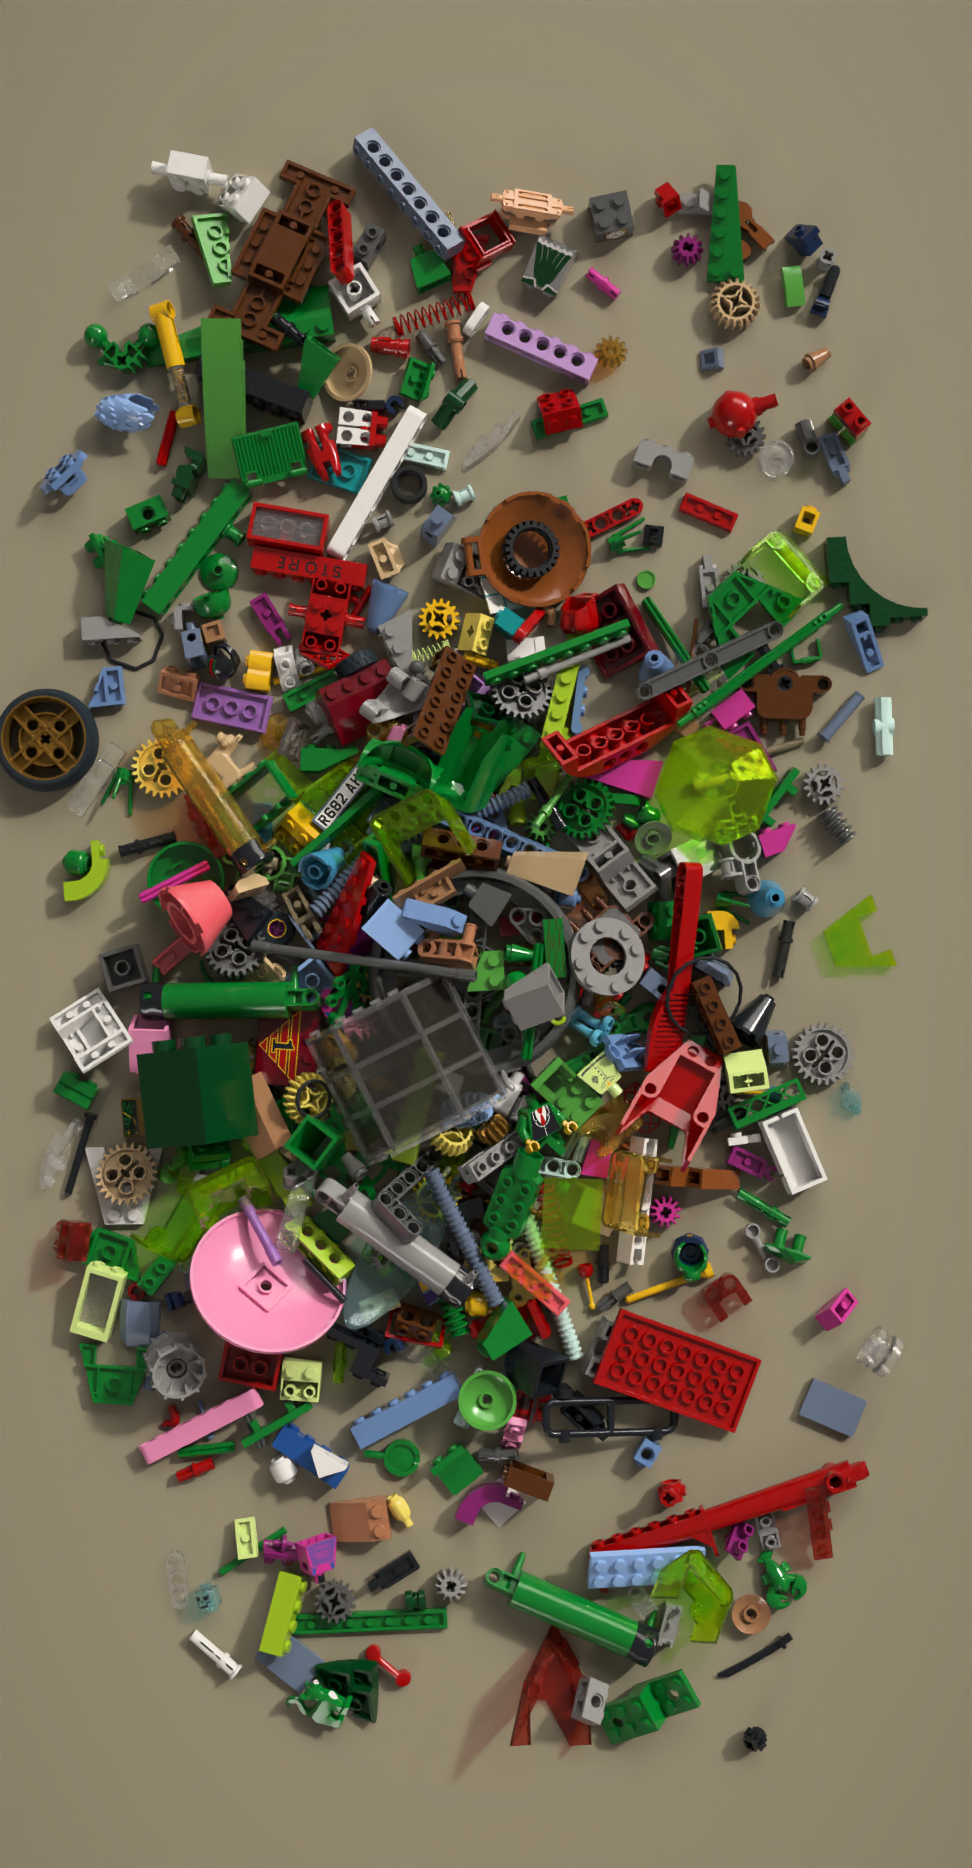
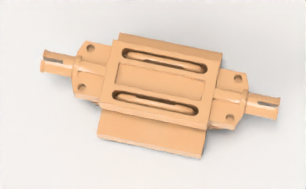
(530, 210)

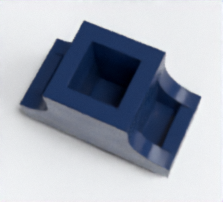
(804, 239)

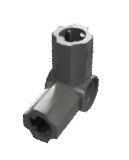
(661, 875)

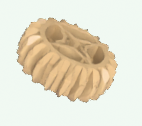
(740, 288)

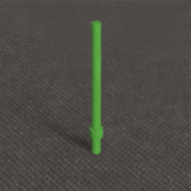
(546, 810)

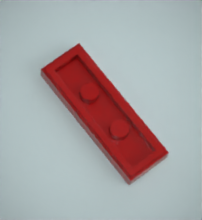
(708, 512)

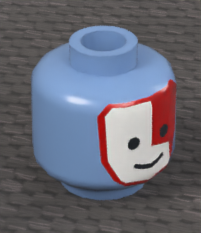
(566, 901)

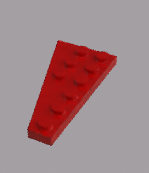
(344, 922)

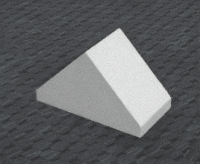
(326, 1462)

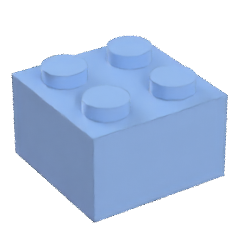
(314, 975)

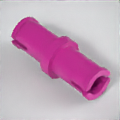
(602, 283)

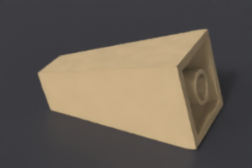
(549, 869)

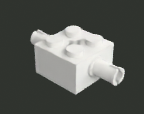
(189, 173)
(360, 302)

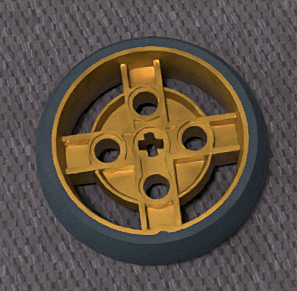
(20, 764)

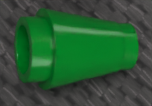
(516, 953)

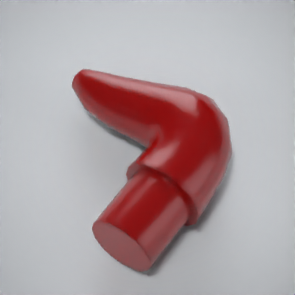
(625, 833)
(175, 1417)

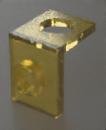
(604, 1003)

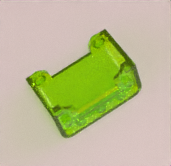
(223, 1188)

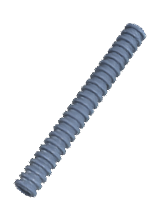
(494, 805)
(333, 892)
(463, 1236)

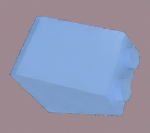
(393, 931)

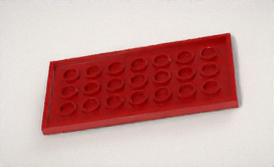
(676, 1370)

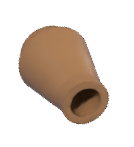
(815, 359)

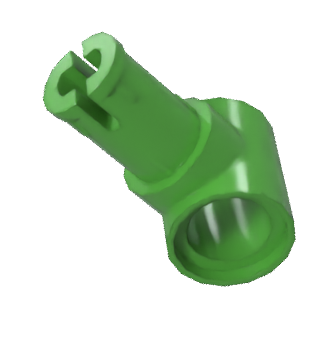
(419, 862)

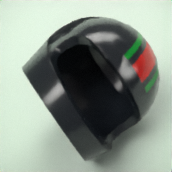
(220, 665)

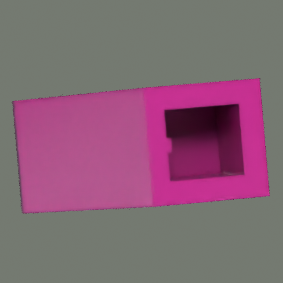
(775, 841)

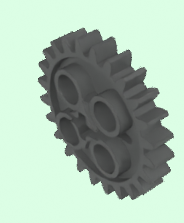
(512, 705)
(227, 963)

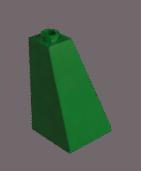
(124, 580)

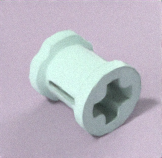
(464, 495)

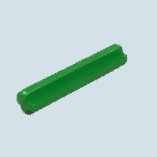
(207, 1449)

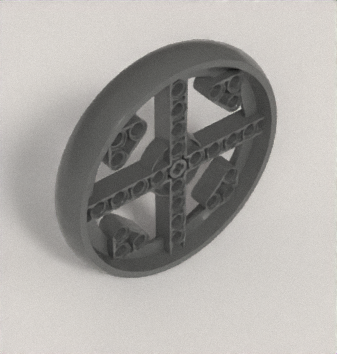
(530, 900)

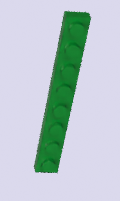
(550, 655)

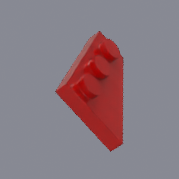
(462, 267)

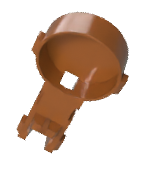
(755, 231)

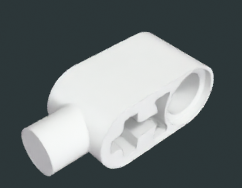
(505, 1106)

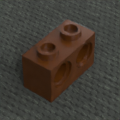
(416, 1320)

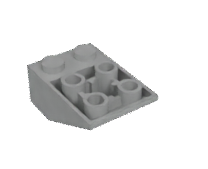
(451, 571)

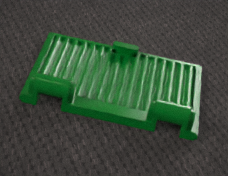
(270, 454)

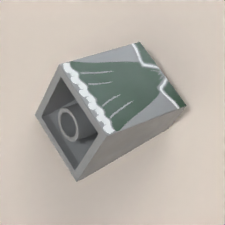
(549, 266)

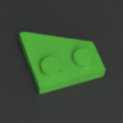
(489, 972)

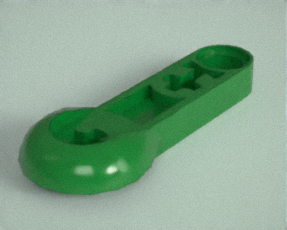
(634, 1020)

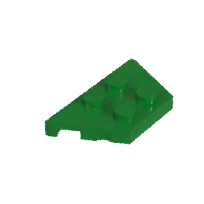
(114, 1250)

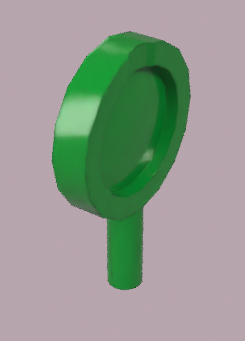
(399, 1458)

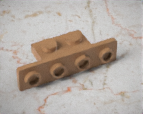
(433, 888)

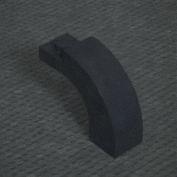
(470, 1208)

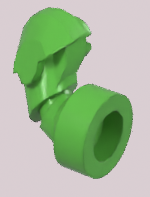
(176, 1162)

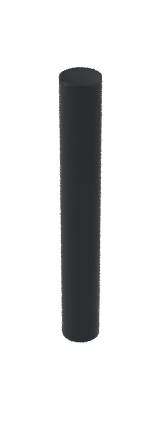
(324, 1280)

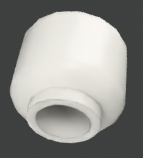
(283, 1469)

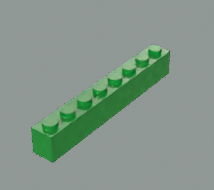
(196, 548)

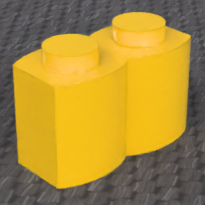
(259, 671)

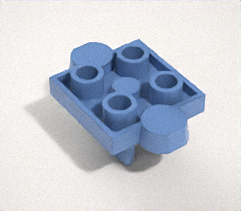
(68, 466)
(624, 1051)

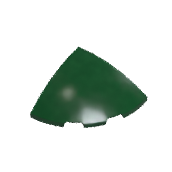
(356, 1679)

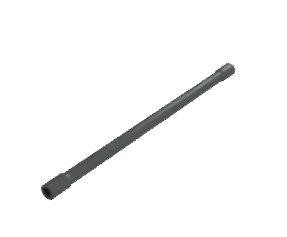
(459, 974)

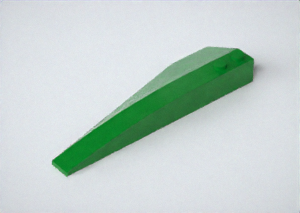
(310, 317)

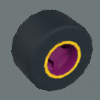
(274, 933)

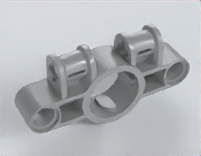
(743, 870)

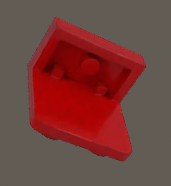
(560, 411)

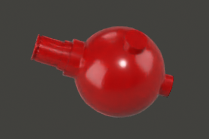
(737, 412)

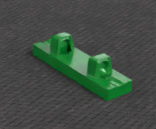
(783, 786)
(260, 1432)

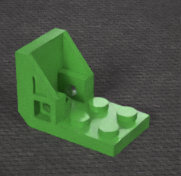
(566, 1091)

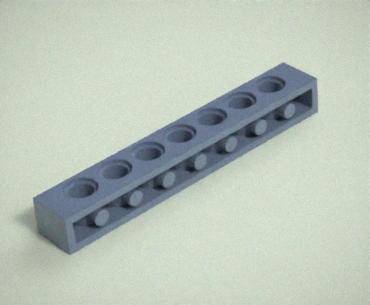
(408, 194)

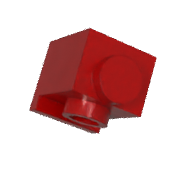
(667, 199)

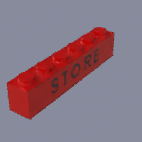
(303, 566)

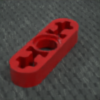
(528, 626)

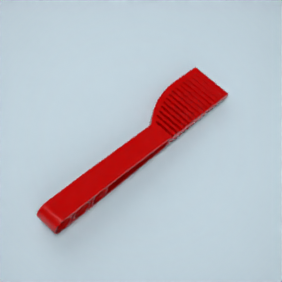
(662, 1033)

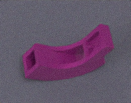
(485, 1494)

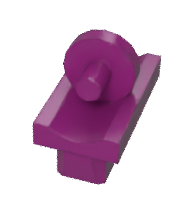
(737, 1540)
(281, 1550)

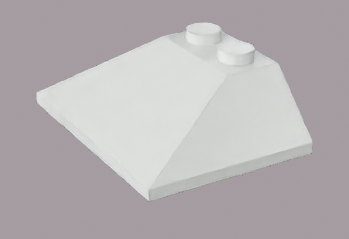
(91, 1030)

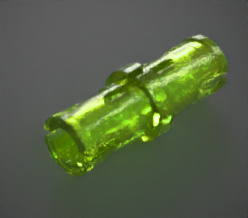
(339, 1362)

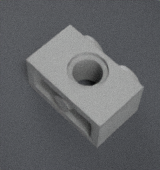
(588, 1690)

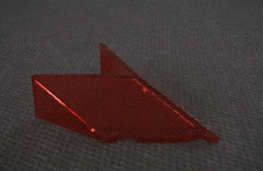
(554, 1679)

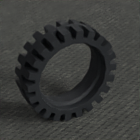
(548, 536)

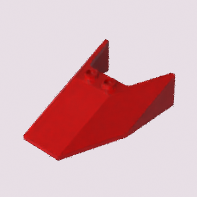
(682, 1094)

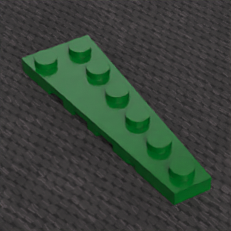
(725, 246)

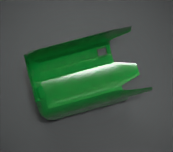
(473, 763)

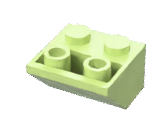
(745, 1071)
(301, 1379)

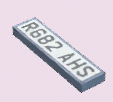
(339, 800)

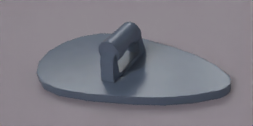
(315, 935)

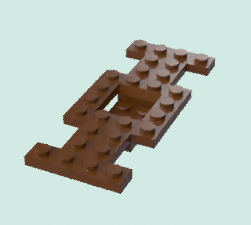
(274, 250)

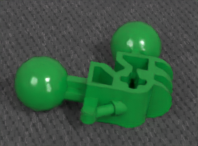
(97, 337)

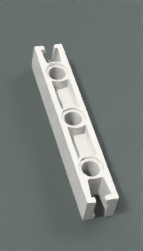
(631, 1247)

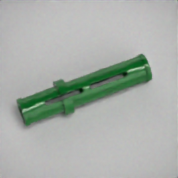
(769, 1211)

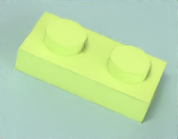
(246, 1538)

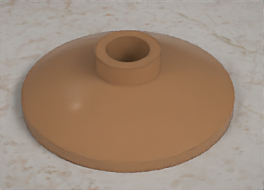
(751, 1623)

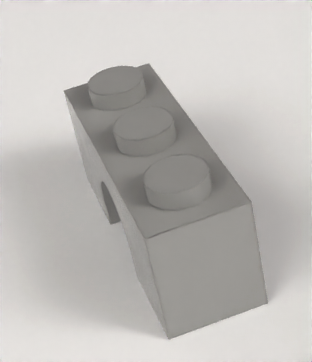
(650, 452)
(597, 1346)

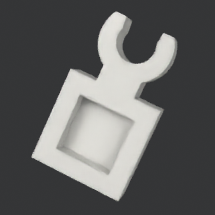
(737, 1138)

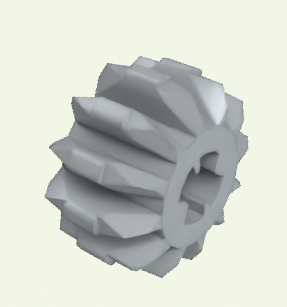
(442, 1584)

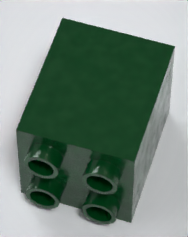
(197, 1092)

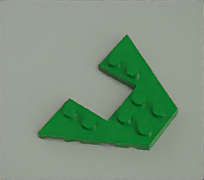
(733, 599)

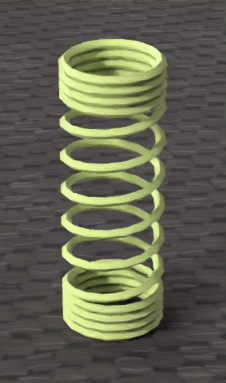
(443, 644)

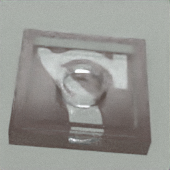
(293, 739)

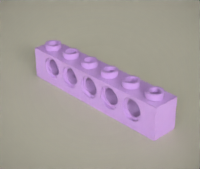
(529, 350)

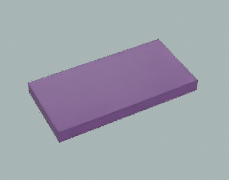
(232, 707)

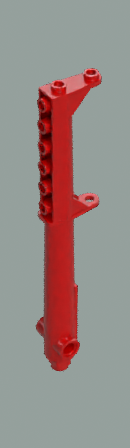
(700, 1522)

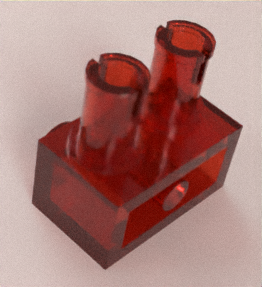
(73, 1240)

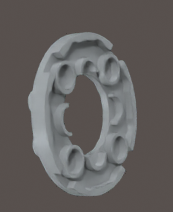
(580, 957)

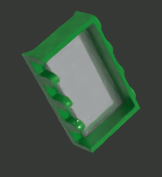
(263, 794)

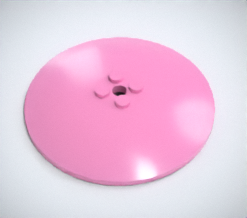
(229, 1296)

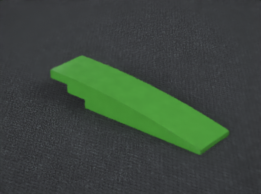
(222, 393)

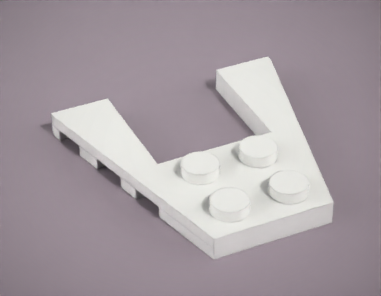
(114, 1213)

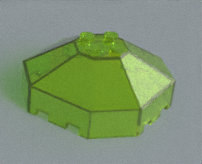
(715, 786)

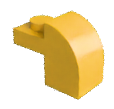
(725, 922)

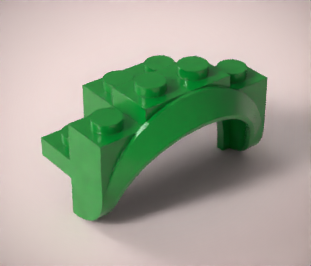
(400, 769)

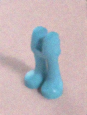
(601, 1027)

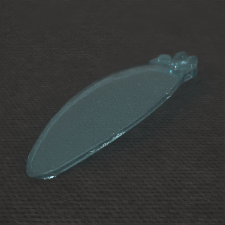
(375, 1291)

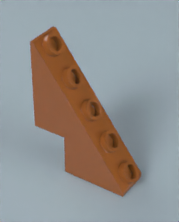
(697, 1177)

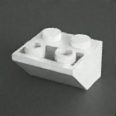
(243, 197)

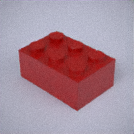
(250, 1368)

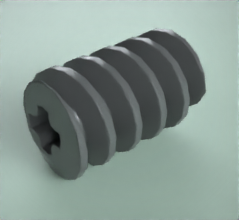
(837, 826)

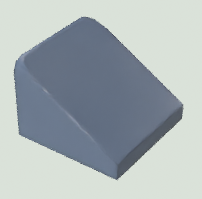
(712, 359)

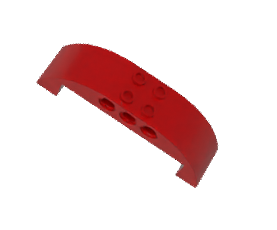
(620, 736)

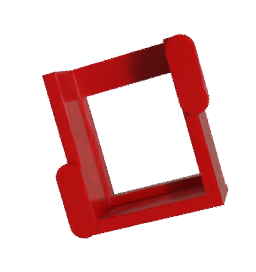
(497, 224)

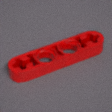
(609, 521)

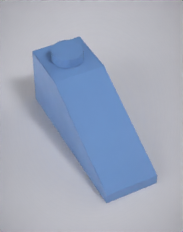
(863, 640)
(434, 917)

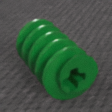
(455, 1320)

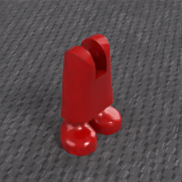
(325, 455)

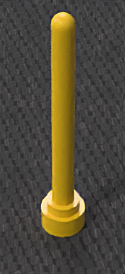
(708, 1272)

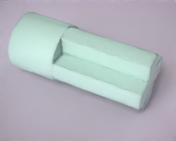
(581, 1148)

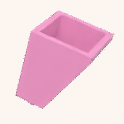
(145, 1032)

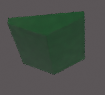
(483, 708)

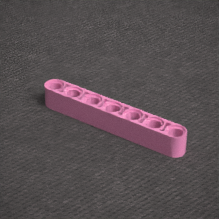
(201, 1425)

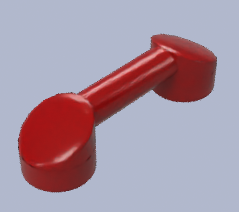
(402, 1677)

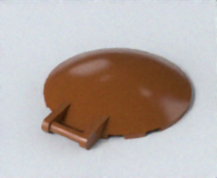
(531, 549)

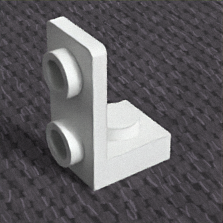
(286, 667)

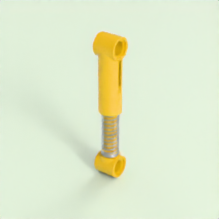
(163, 317)

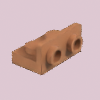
(178, 683)

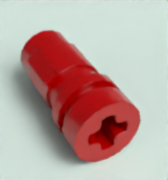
(389, 346)

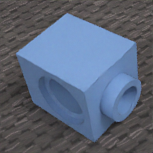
(646, 1443)

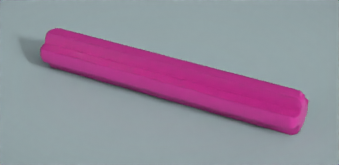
(178, 879)

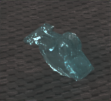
(850, 1099)

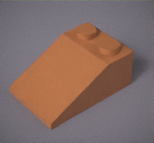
(361, 1519)

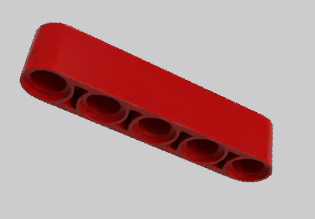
(340, 242)

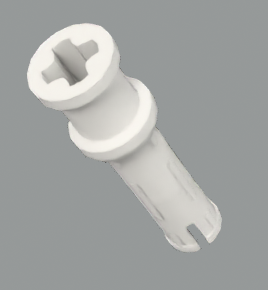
(224, 1658)

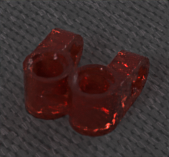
(723, 1292)

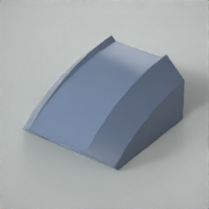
(718, 971)
(139, 1321)

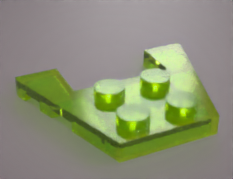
(848, 942)

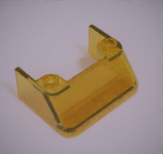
(626, 1192)

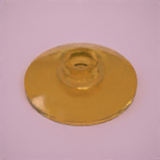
(274, 731)

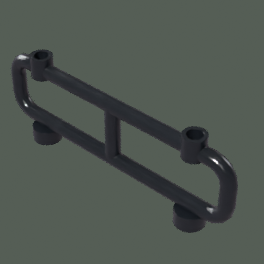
(564, 1398)

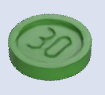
(646, 579)

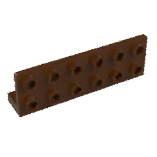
(442, 701)

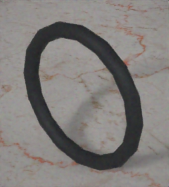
(301, 1089)

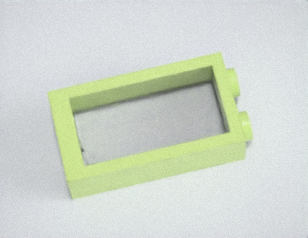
(99, 1301)

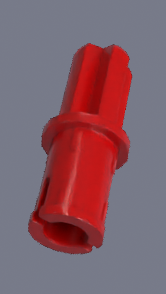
(195, 1469)

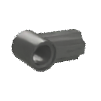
(807, 438)

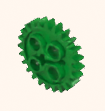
(594, 794)

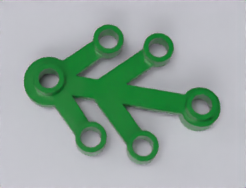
(347, 991)

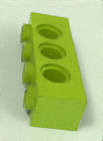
(306, 1245)

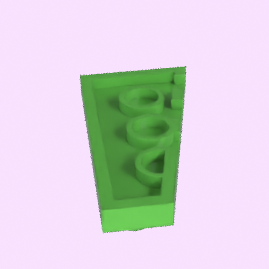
(214, 244)

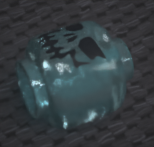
(208, 1598)

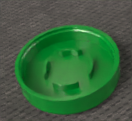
(179, 857)

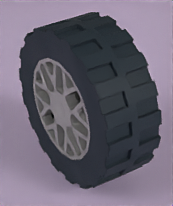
(355, 662)

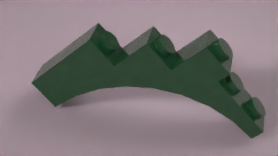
(859, 595)

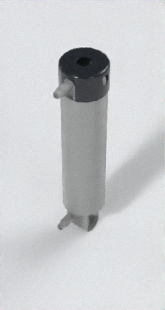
(419, 1259)

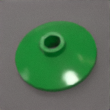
(226, 578)

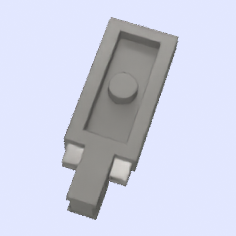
(708, 578)

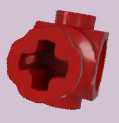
(671, 1492)

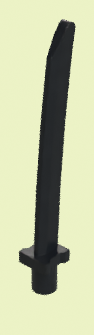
(780, 1642)

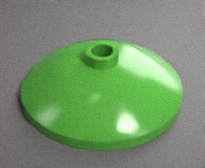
(500, 1405)

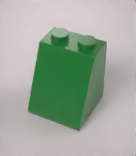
(315, 1142)
(502, 1331)

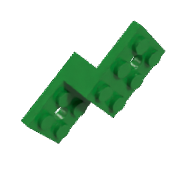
(648, 1706)

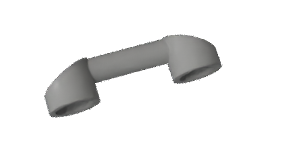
(769, 1263)

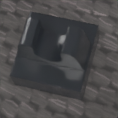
(653, 535)

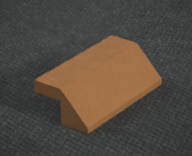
(271, 1125)

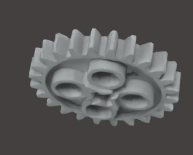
(809, 1042)

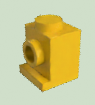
(803, 528)

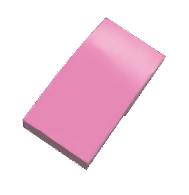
(513, 1433)

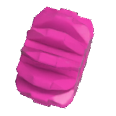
(670, 1215)

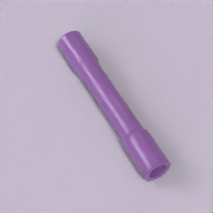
(270, 1249)

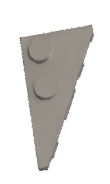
(398, 638)

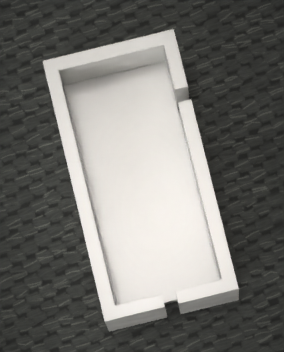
(792, 1150)

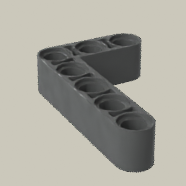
(393, 1207)

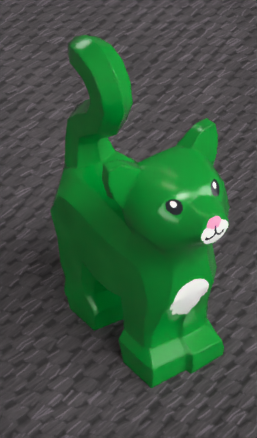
(325, 1703)

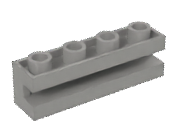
(491, 1157)

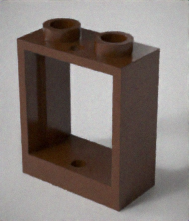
(527, 1479)

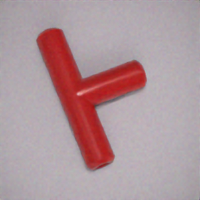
(360, 602)

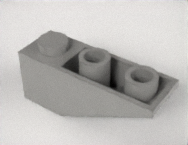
(97, 629)

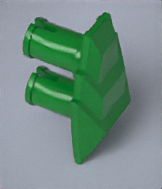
(794, 1255)

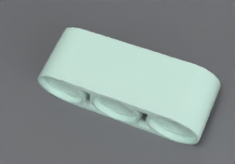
(562, 1167)

